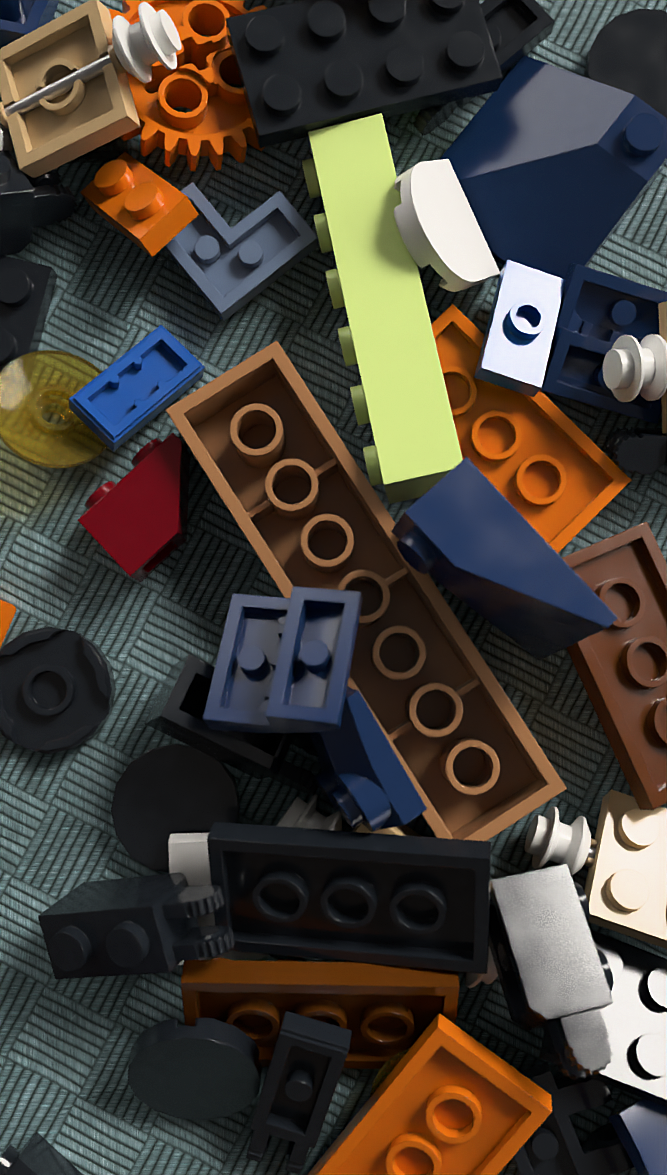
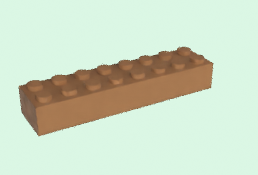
(327, 529)

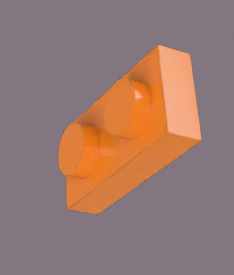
(139, 203)

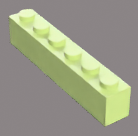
(385, 308)

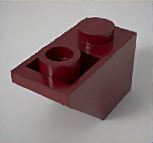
(146, 511)

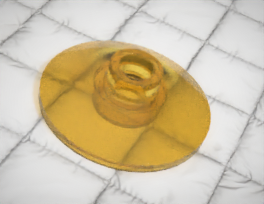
(40, 385)

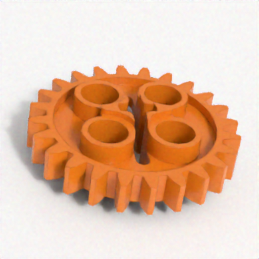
(200, 83)

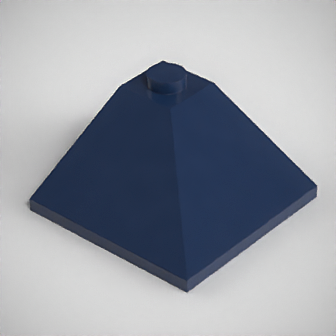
(556, 164)
(498, 564)

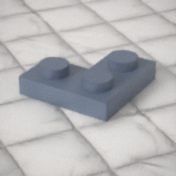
(243, 260)

